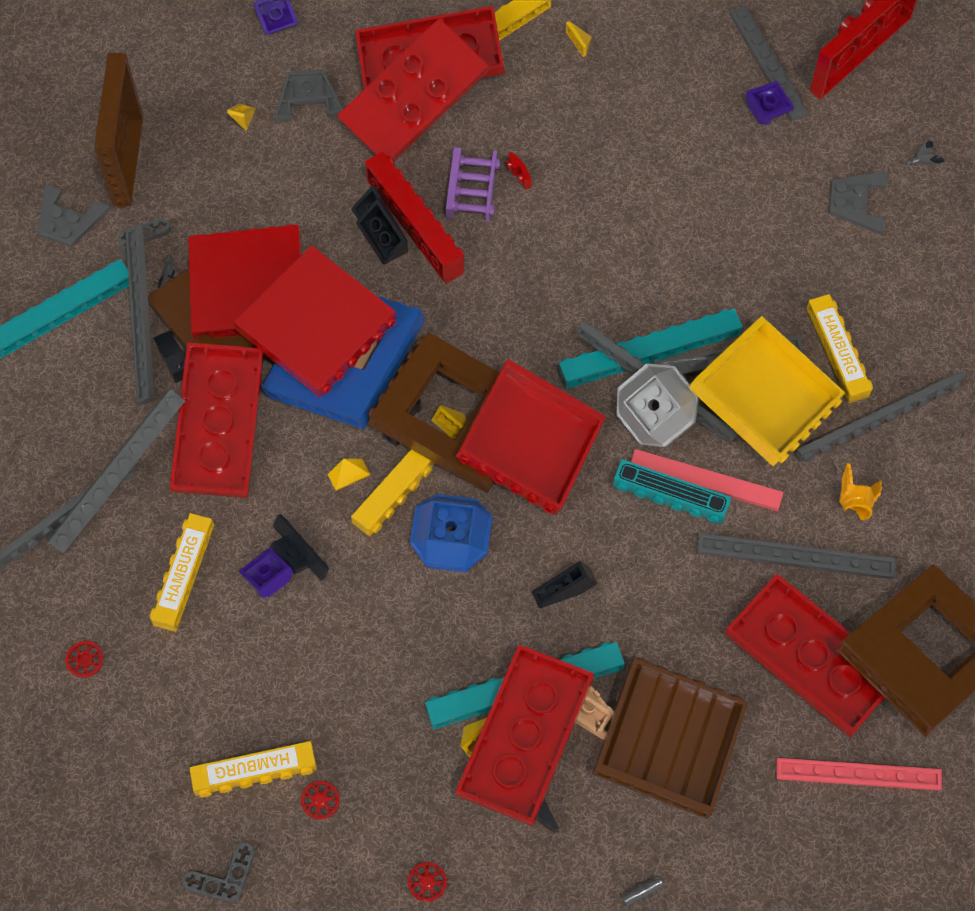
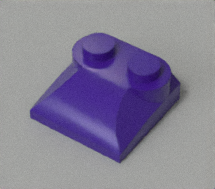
(275, 15)
(768, 102)
(267, 573)

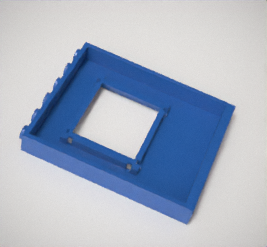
(359, 389)

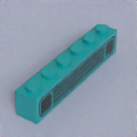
(672, 492)

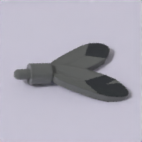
(923, 157)
(169, 268)

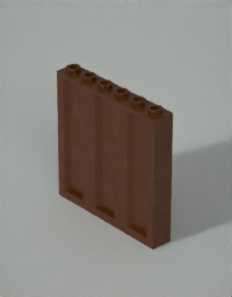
(670, 738)

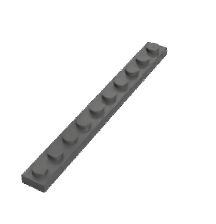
(140, 315)
(633, 364)
(875, 419)
(115, 470)
(43, 529)
(796, 556)

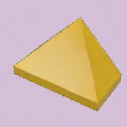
(578, 37)
(242, 114)
(449, 420)
(348, 472)
(470, 736)

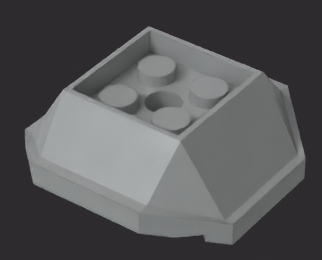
(676, 405)

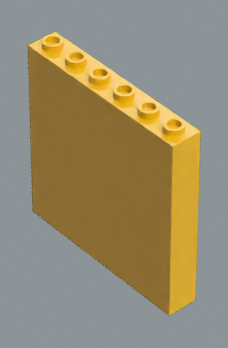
(767, 391)

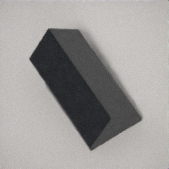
(379, 226)

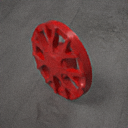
(84, 659)
(320, 800)
(427, 882)

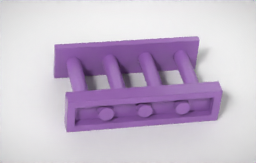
(457, 175)

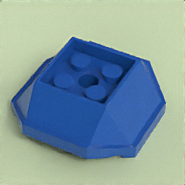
(451, 549)

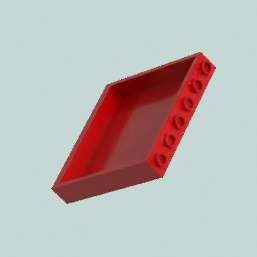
(234, 271)
(315, 321)
(530, 437)

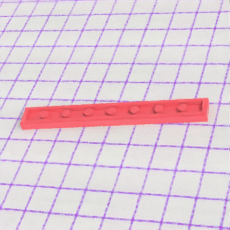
(711, 480)
(859, 774)

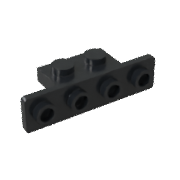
(296, 550)

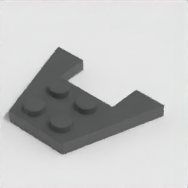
(306, 88)
(850, 196)
(64, 224)

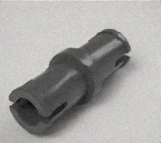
(642, 891)

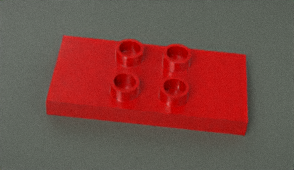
(858, 40)
(385, 43)
(413, 91)
(217, 420)
(800, 649)
(525, 735)

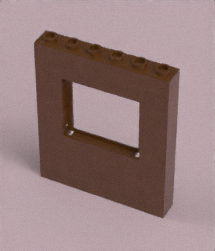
(407, 388)
(900, 667)

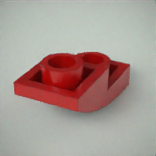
(519, 169)

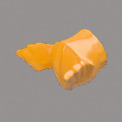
(858, 497)

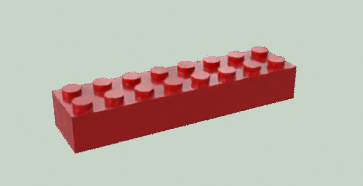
(415, 217)

